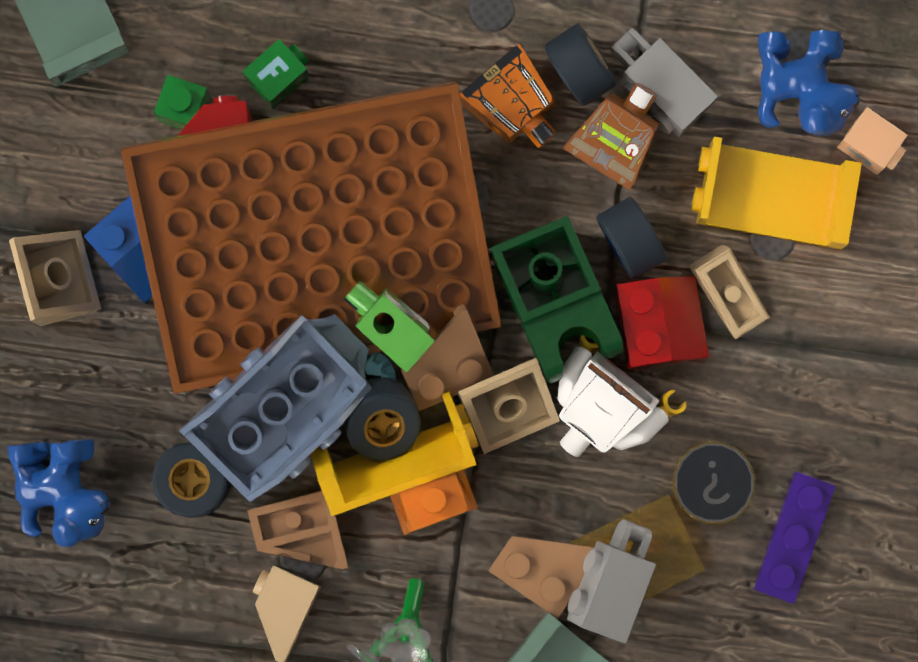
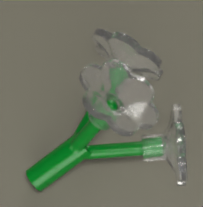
(405, 637)

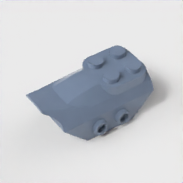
(282, 405)

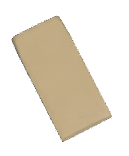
(729, 290)

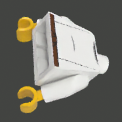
(607, 404)

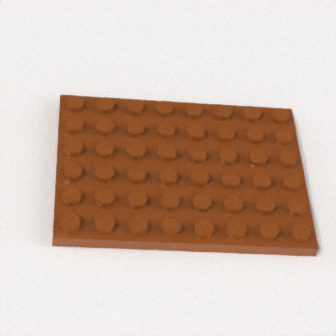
(298, 209)

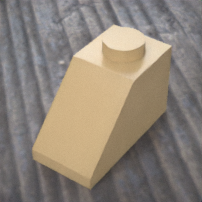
(283, 607)

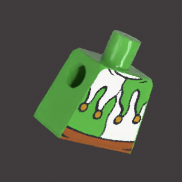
(404, 338)

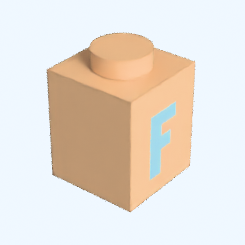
(873, 142)

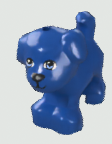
(822, 104)
(77, 510)

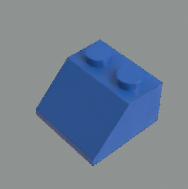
(120, 246)

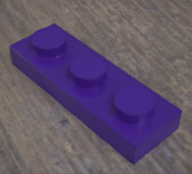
(794, 537)

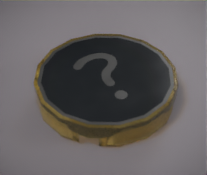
(713, 482)

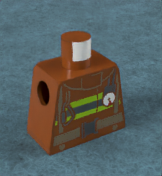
(618, 136)

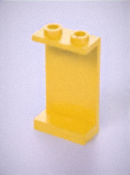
(776, 195)
(433, 456)

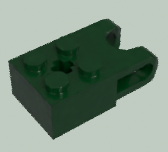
(557, 307)

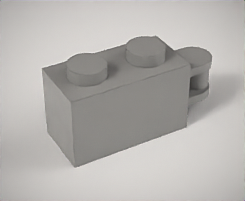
(679, 91)
(613, 583)

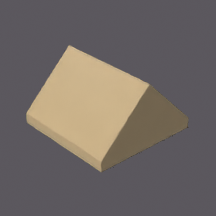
(55, 276)
(509, 406)

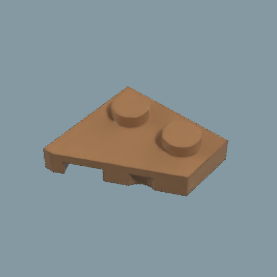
(449, 363)
(299, 530)
(541, 570)

